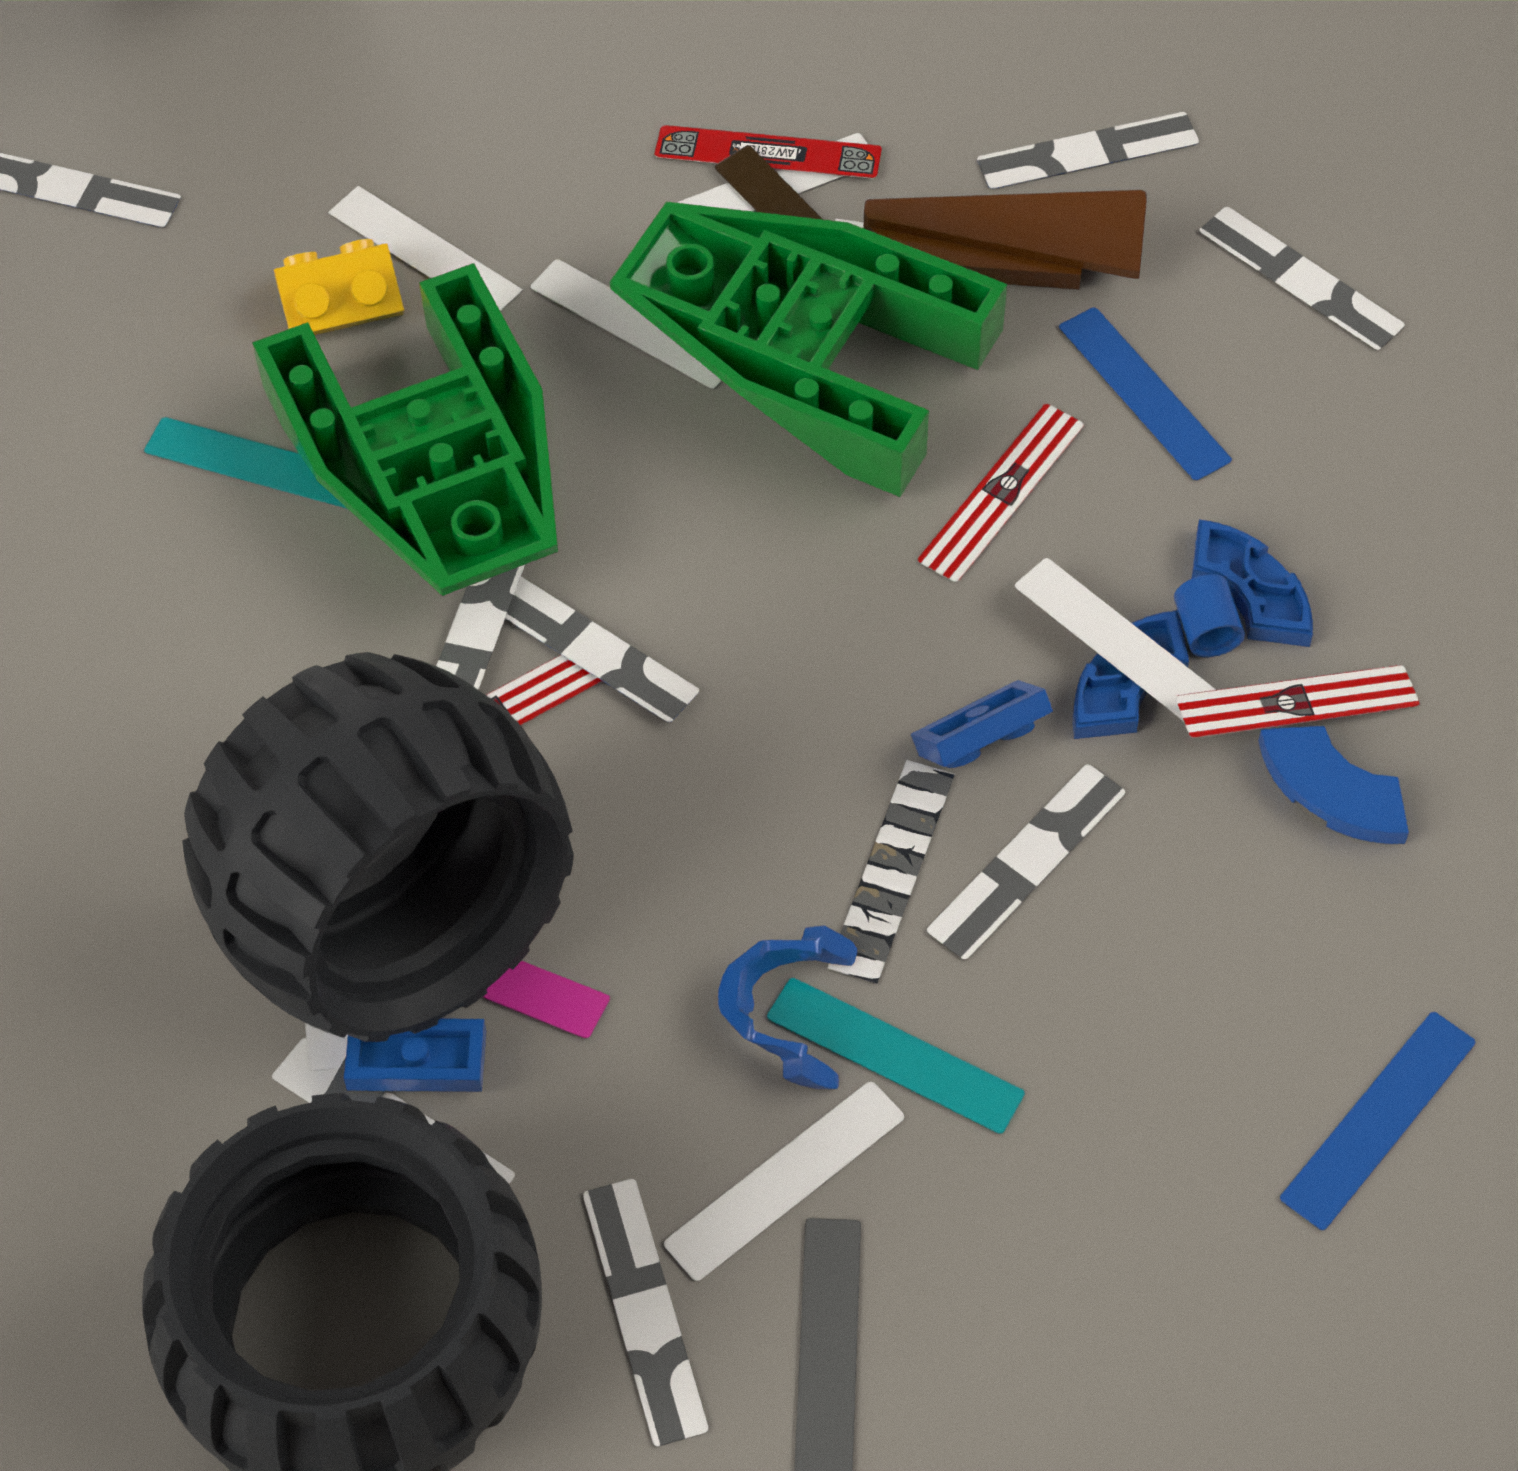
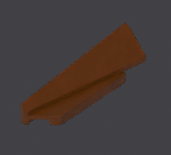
(1022, 236)

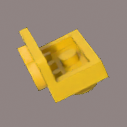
(339, 288)

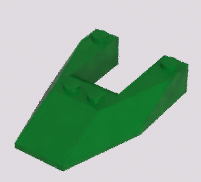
(775, 302)
(440, 468)

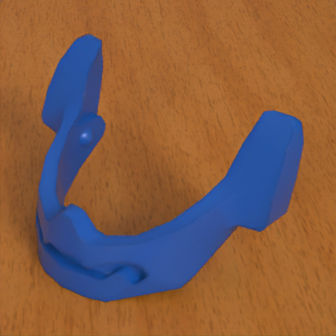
(737, 1000)

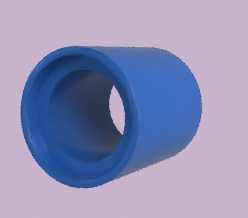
(1209, 615)

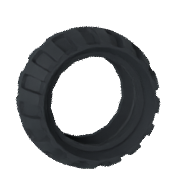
(376, 845)
(310, 1168)

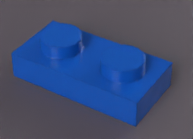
(999, 715)
(435, 1059)

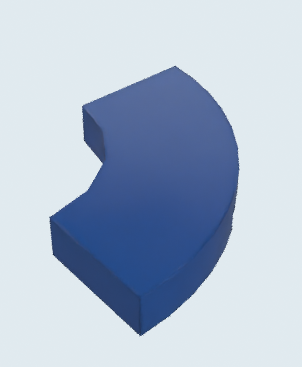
(1261, 587)
(1107, 698)
(1331, 787)

